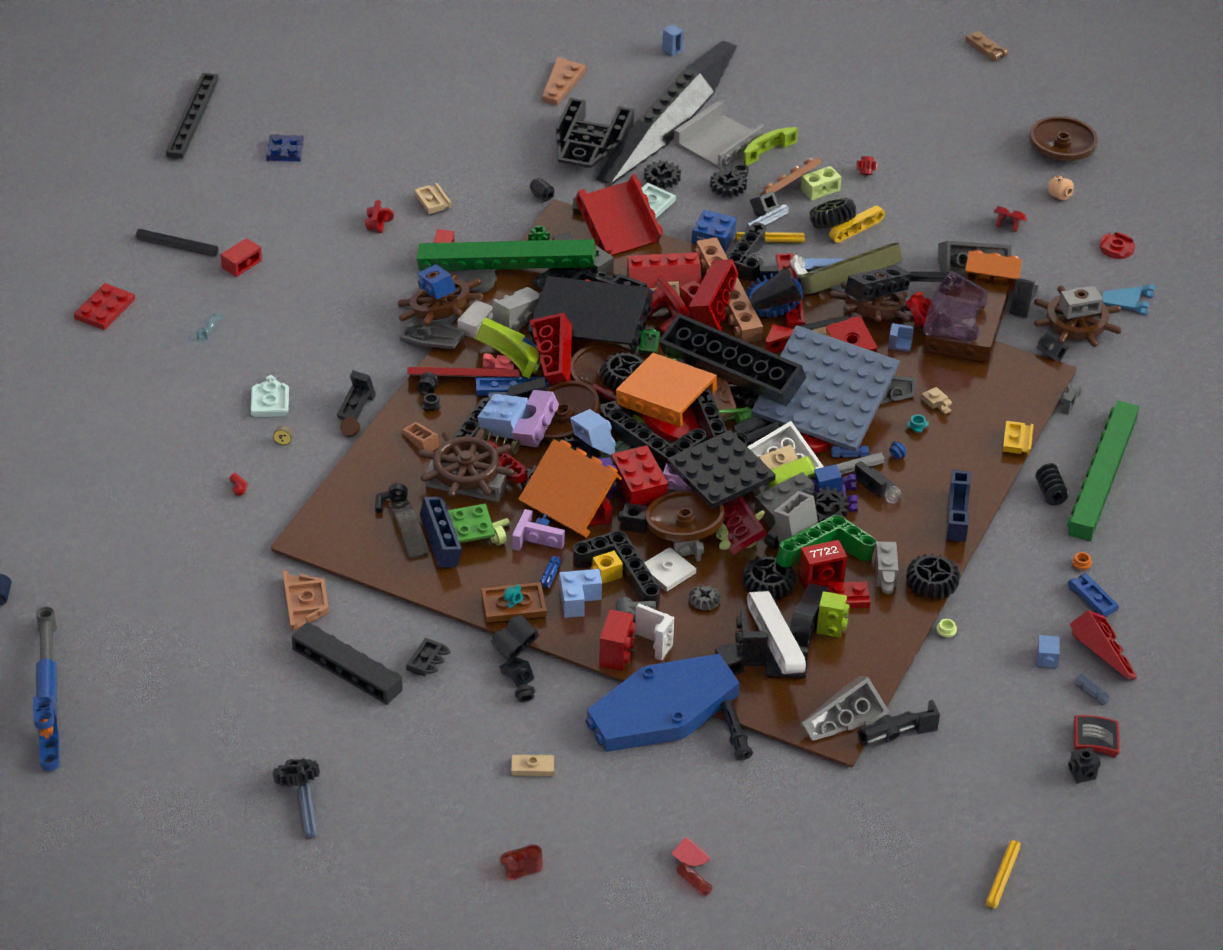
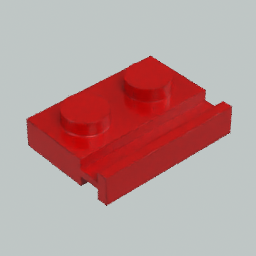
(856, 593)

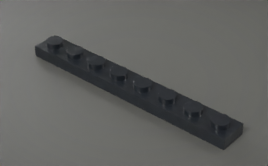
(192, 116)

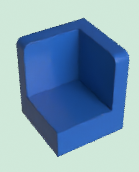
(828, 476)

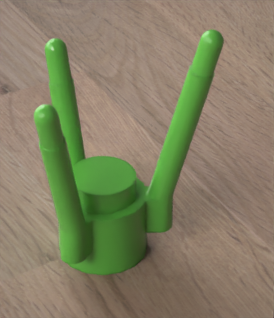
(741, 414)

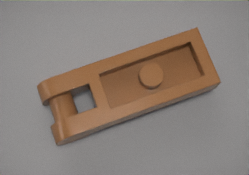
(986, 46)

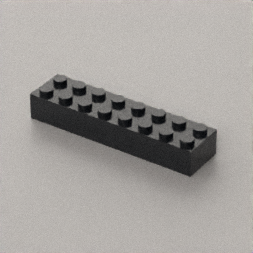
(733, 359)

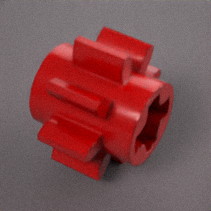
(866, 165)

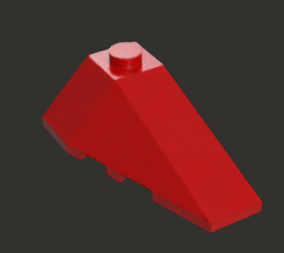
(1099, 636)

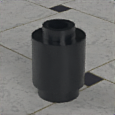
(542, 189)

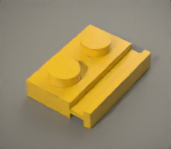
(1017, 437)

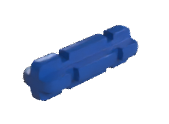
(836, 452)
(550, 571)

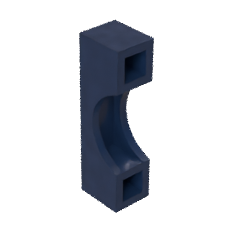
(958, 505)

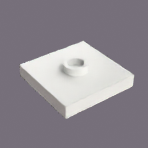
(669, 569)

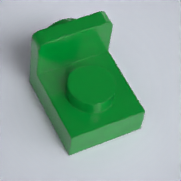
(649, 341)

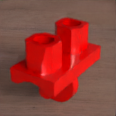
(378, 217)

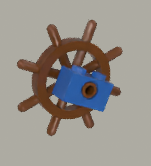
(439, 296)

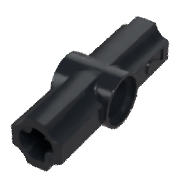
(887, 728)

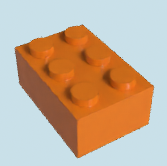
(993, 268)

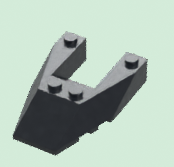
(589, 142)

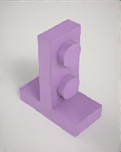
(536, 533)

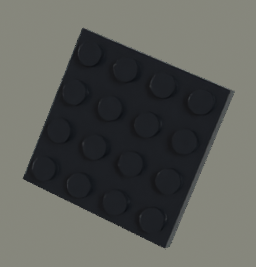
(721, 469)

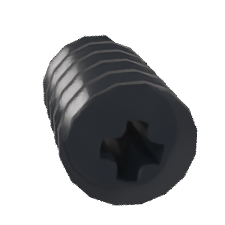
(1051, 484)

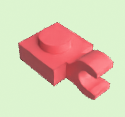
(500, 362)

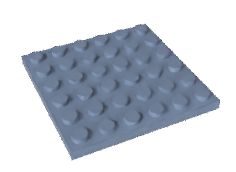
(839, 389)

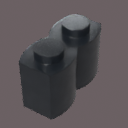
(514, 638)

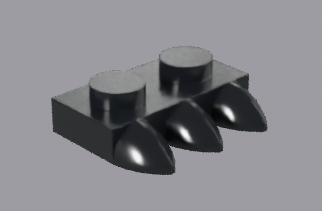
(426, 657)

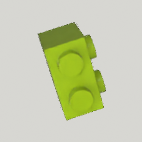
(832, 614)

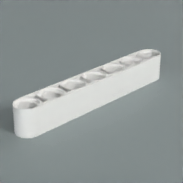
(780, 639)

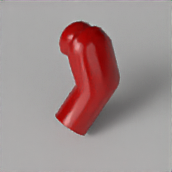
(240, 484)

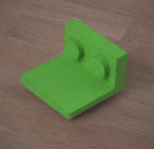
(472, 523)

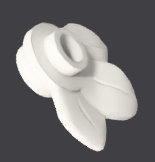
(798, 265)

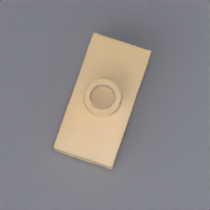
(779, 457)
(532, 765)

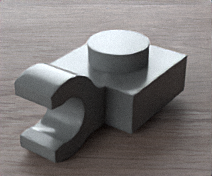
(1068, 399)

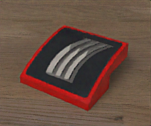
(1097, 733)

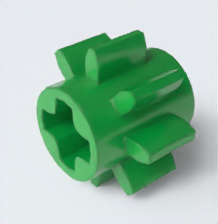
(538, 233)

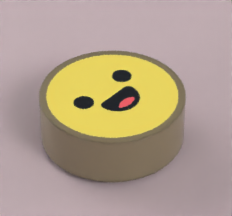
(282, 435)

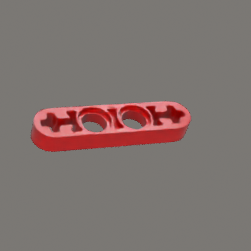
(521, 473)

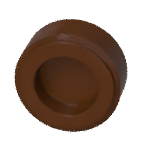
(350, 427)

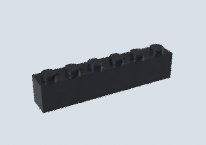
(347, 663)

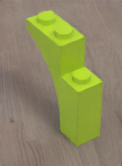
(511, 345)

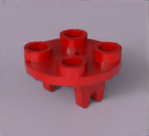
(1016, 217)

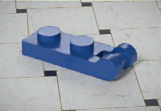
(1093, 595)

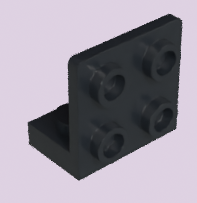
(751, 644)

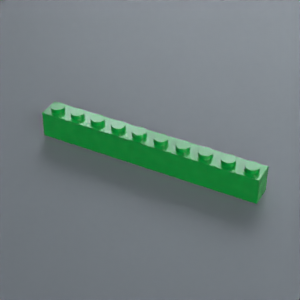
(507, 254)
(1103, 470)

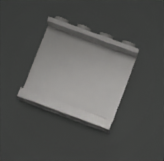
(715, 136)

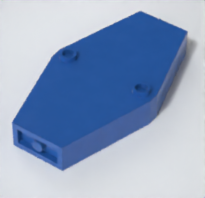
(662, 702)

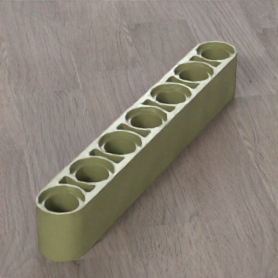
(839, 271)

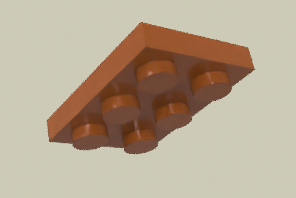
(530, 607)

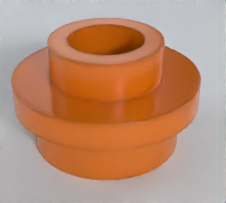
(1082, 561)

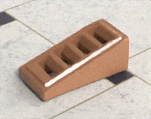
(423, 438)

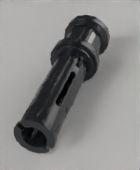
(738, 737)

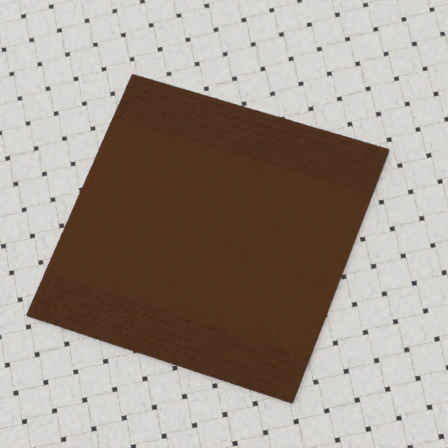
(349, 539)

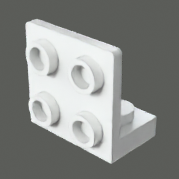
(656, 627)

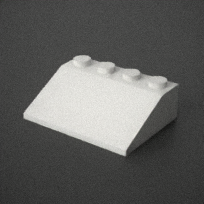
(780, 438)

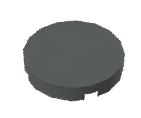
(487, 277)

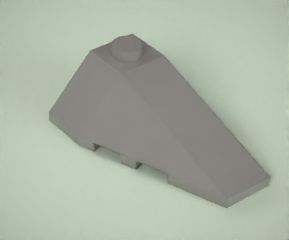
(849, 708)

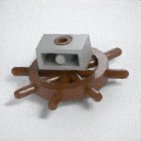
(1078, 308)

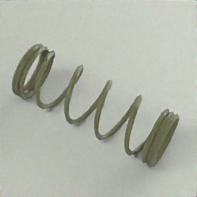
(512, 445)

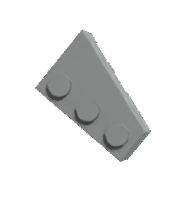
(516, 309)

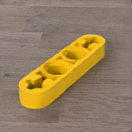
(859, 223)

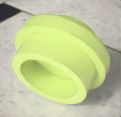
(946, 628)

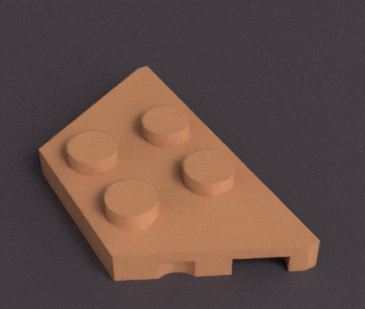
(305, 599)

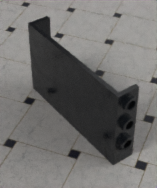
(597, 309)

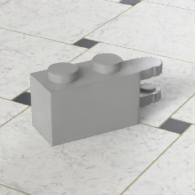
(886, 566)

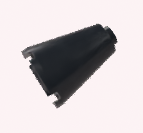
(776, 291)

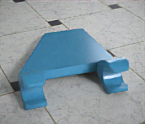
(1129, 297)

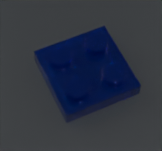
(285, 148)

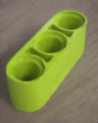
(792, 469)

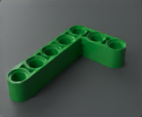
(833, 528)

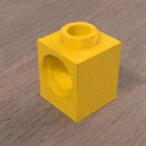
(609, 566)

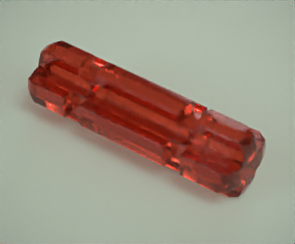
(694, 879)

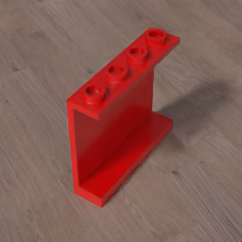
(619, 217)

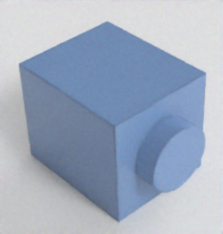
(1048, 651)

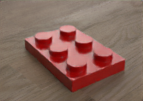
(104, 306)

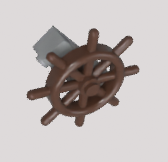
(466, 472)

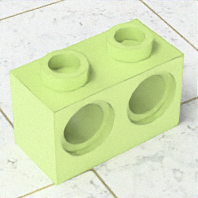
(821, 183)

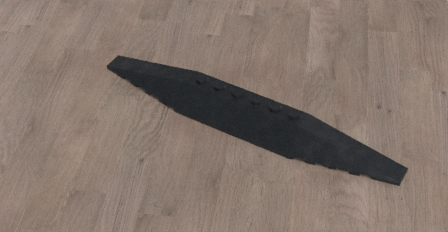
(669, 111)

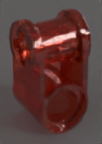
(523, 861)

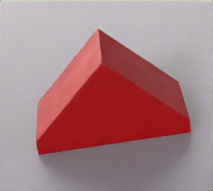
(777, 338)

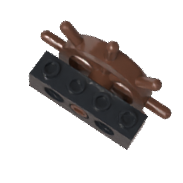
(876, 295)

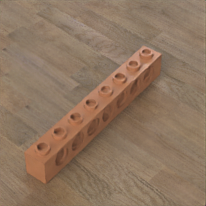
(740, 310)

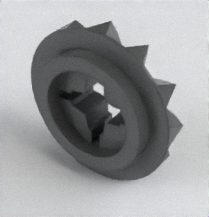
(704, 603)

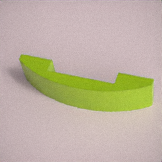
(770, 140)

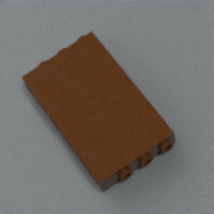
(988, 322)

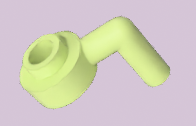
(500, 535)

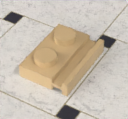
(432, 198)

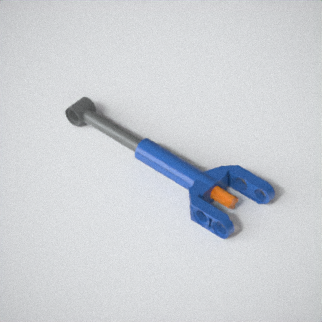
(46, 692)

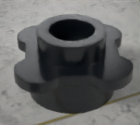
(431, 402)

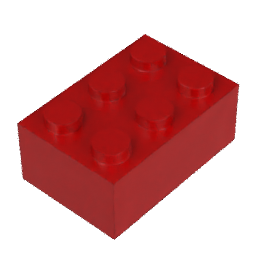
(640, 474)

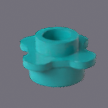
(917, 423)
(513, 595)

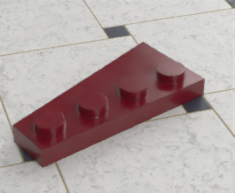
(741, 525)

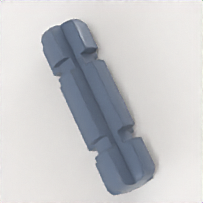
(1092, 689)

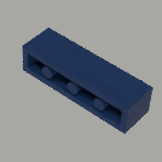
(440, 532)

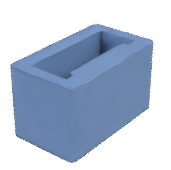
(672, 40)

